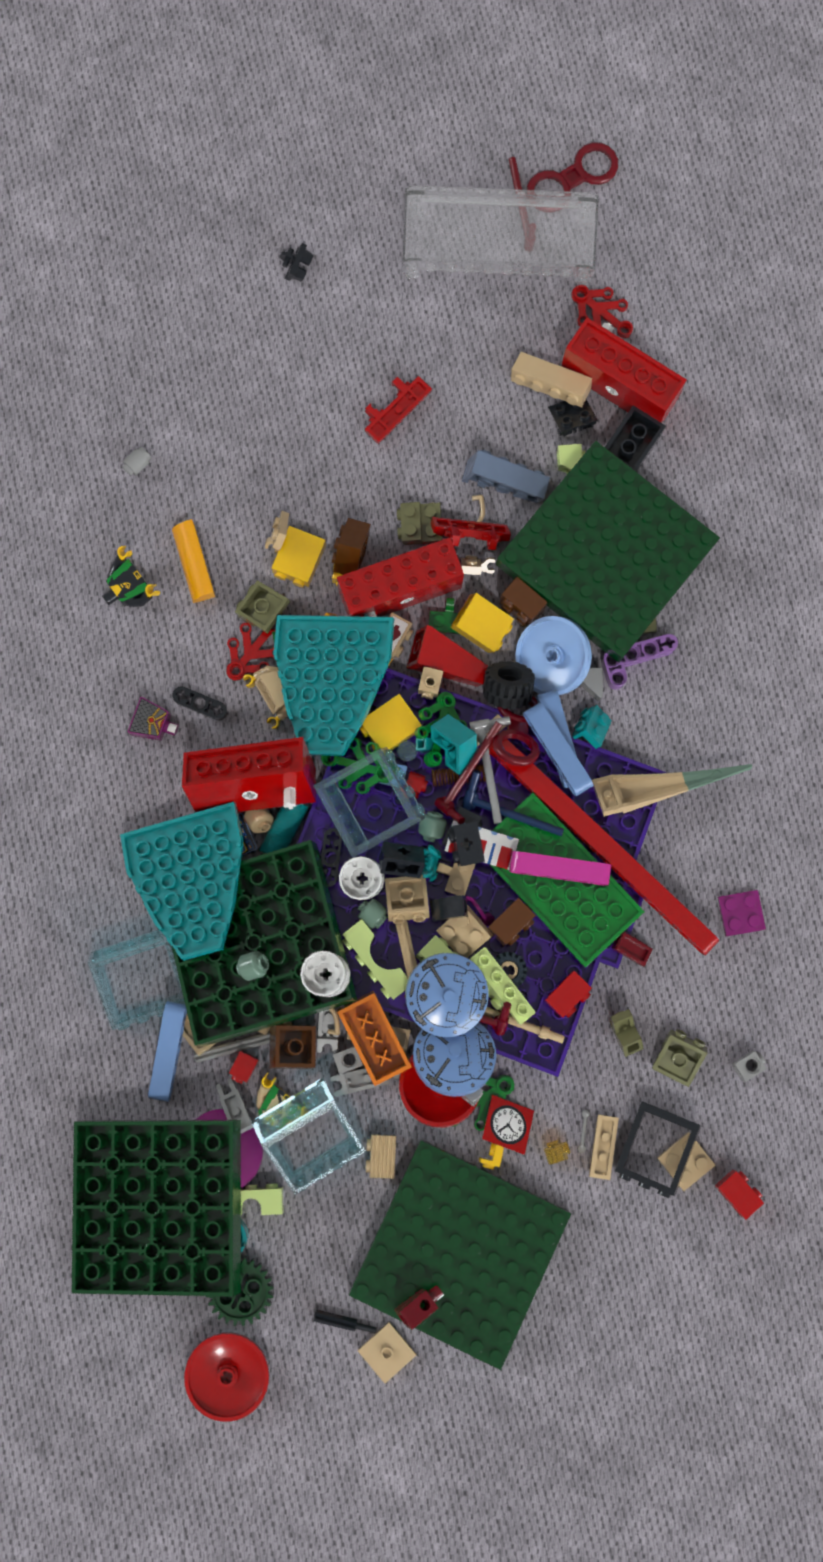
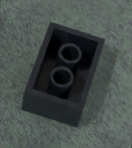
(635, 438)

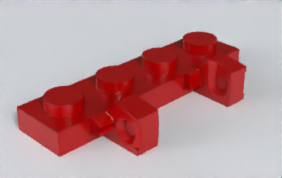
(407, 399)
(479, 530)

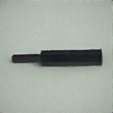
(341, 1321)

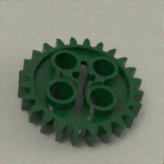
(256, 1297)

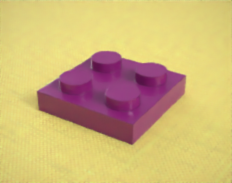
(741, 913)

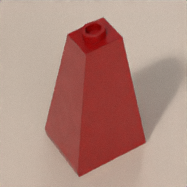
(440, 653)

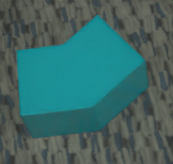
(427, 745)

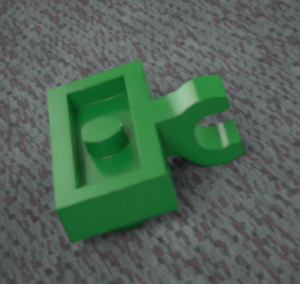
(443, 620)

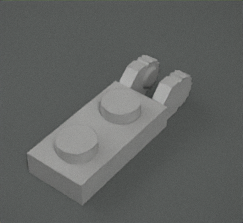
(234, 1105)

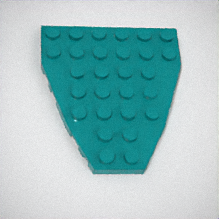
(331, 675)
(188, 876)

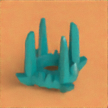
(432, 856)

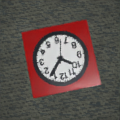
(508, 1124)

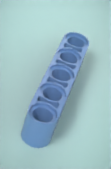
(553, 705)
(558, 749)
(167, 1051)

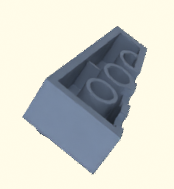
(506, 476)

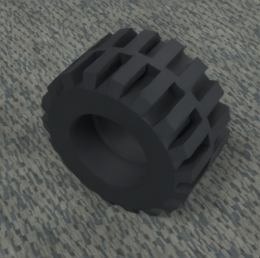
(508, 684)

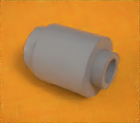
(136, 461)

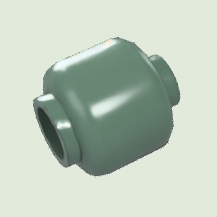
(432, 827)
(372, 913)
(252, 965)

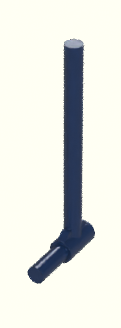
(471, 800)

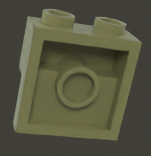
(416, 522)
(261, 606)
(680, 1057)

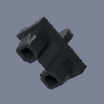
(301, 255)

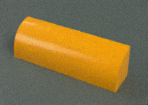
(193, 561)

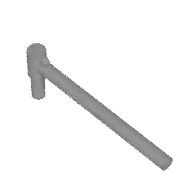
(481, 728)

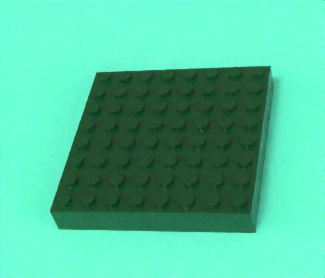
(607, 550)
(286, 916)
(157, 1207)
(470, 1238)

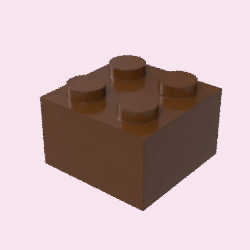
(350, 546)
(522, 603)
(511, 922)
(292, 1047)

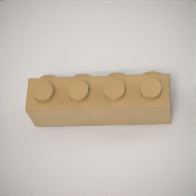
(551, 379)

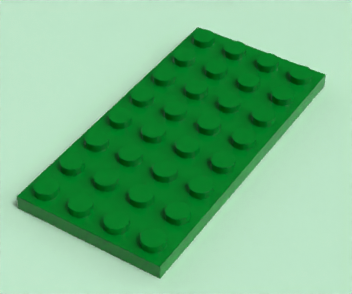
(577, 913)

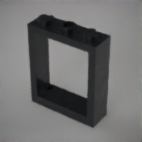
(644, 1181)

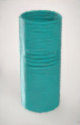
(287, 824)

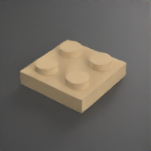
(465, 933)
(697, 1166)

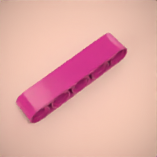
(560, 868)

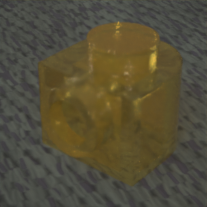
(556, 1152)

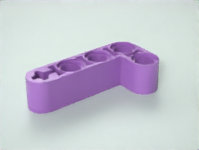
(640, 656)

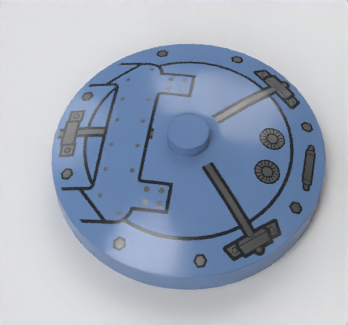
(446, 994)
(455, 1063)

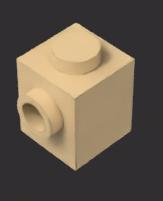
(430, 683)

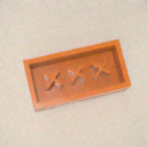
(374, 1038)

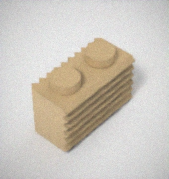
(382, 1156)

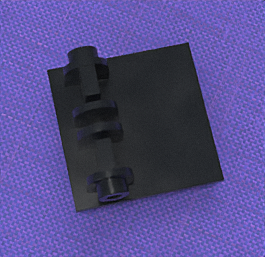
(571, 417)

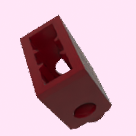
(410, 1310)

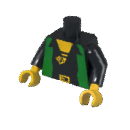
(127, 583)

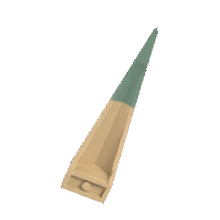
(632, 792)

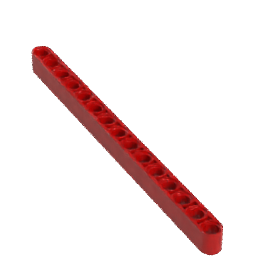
(610, 851)

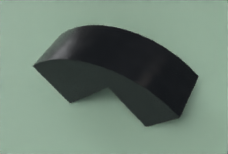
(448, 908)

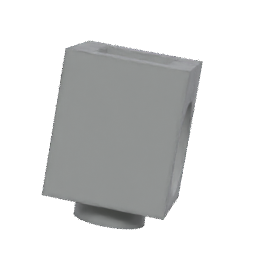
(341, 1065)
(740, 1065)

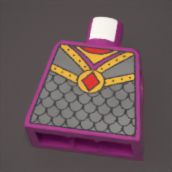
(151, 721)

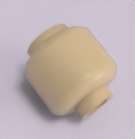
(259, 820)

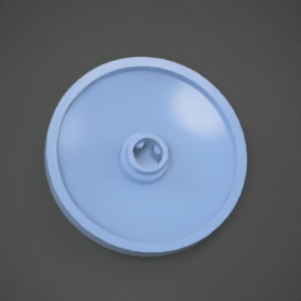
(555, 653)

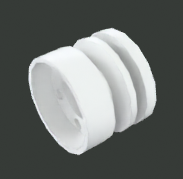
(353, 887)
(319, 963)

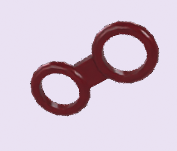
(575, 174)
(516, 730)

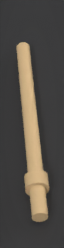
(543, 1032)

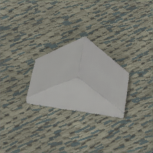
(593, 683)

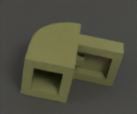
(626, 1032)

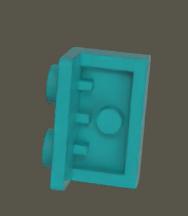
(592, 726)

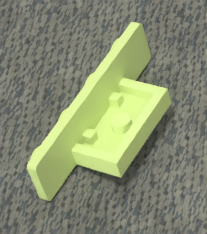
(501, 987)

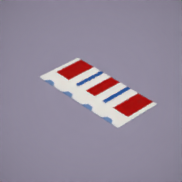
(496, 847)

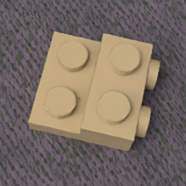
(406, 899)

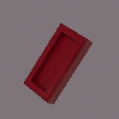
(632, 949)

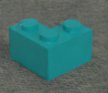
(456, 740)

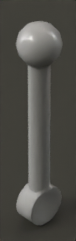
(581, 1148)

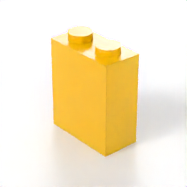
(298, 557)
(482, 623)
(390, 724)

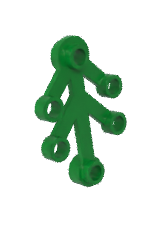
(445, 709)
(377, 770)
(487, 1095)

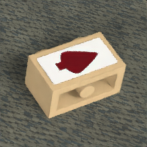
(401, 632)

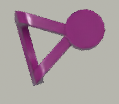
(486, 918)

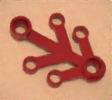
(600, 308)
(250, 653)

